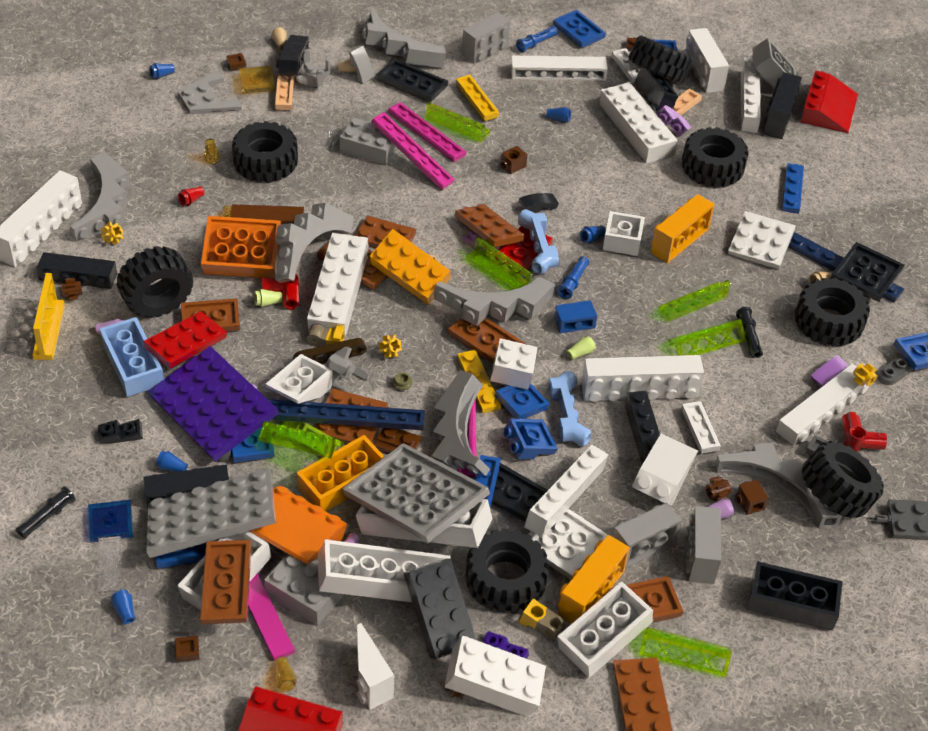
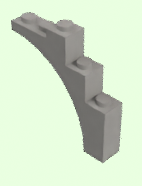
(414, 51)
(112, 198)
(297, 236)
(499, 305)
(452, 429)
(787, 474)

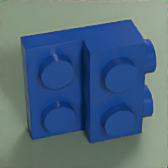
(529, 438)

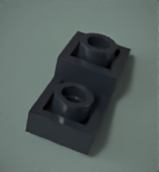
(535, 201)
(114, 432)

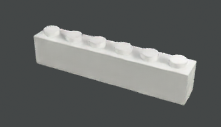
(558, 68)
(750, 97)
(820, 407)
(566, 491)

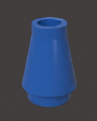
(160, 70)
(559, 114)
(592, 233)
(169, 462)
(123, 605)

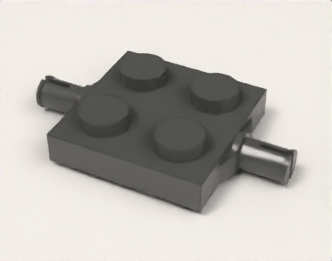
(906, 519)

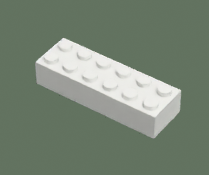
(638, 122)
(38, 217)
(339, 281)
(658, 375)
(466, 531)
(368, 569)

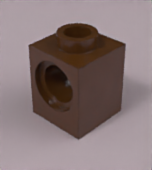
(513, 159)

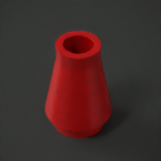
(190, 195)

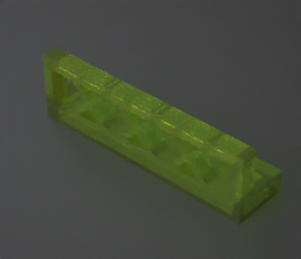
(456, 122)
(498, 269)
(695, 300)
(704, 333)
(299, 440)
(688, 643)

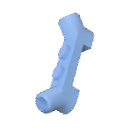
(547, 255)
(569, 427)

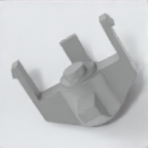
(313, 74)
(343, 367)

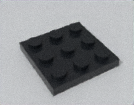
(868, 271)

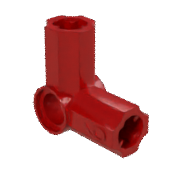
(289, 289)
(858, 437)

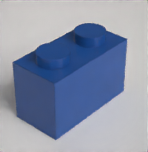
(575, 316)

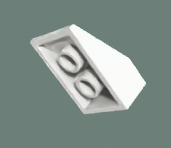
(302, 380)
(665, 469)
(374, 674)

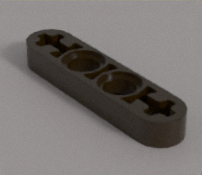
(357, 344)

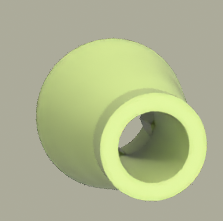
(266, 297)
(581, 348)

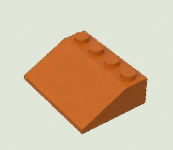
(240, 247)
(300, 526)

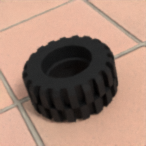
(660, 59)
(700, 155)
(260, 165)
(147, 268)
(829, 327)
(842, 479)
(507, 593)

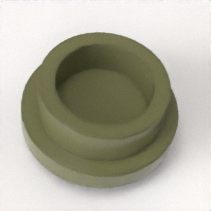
(402, 381)

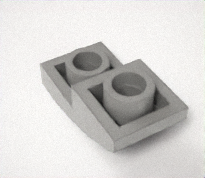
(362, 63)

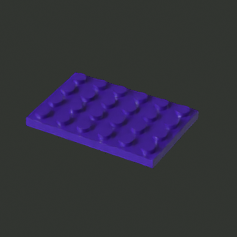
(213, 403)

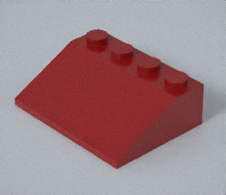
(829, 103)
(280, 712)

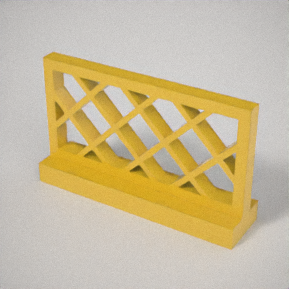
(47, 321)

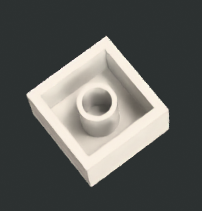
(623, 233)
(514, 364)

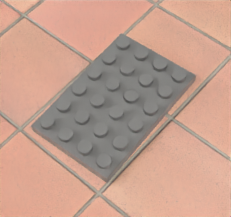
(416, 492)
(210, 513)

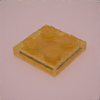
(257, 79)

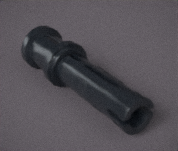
(749, 325)
(53, 506)

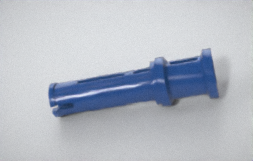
(532, 40)
(571, 281)

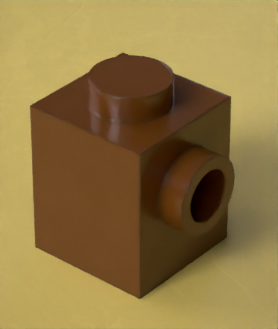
(751, 497)

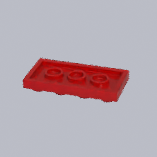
(184, 339)

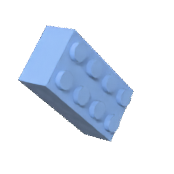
(131, 361)

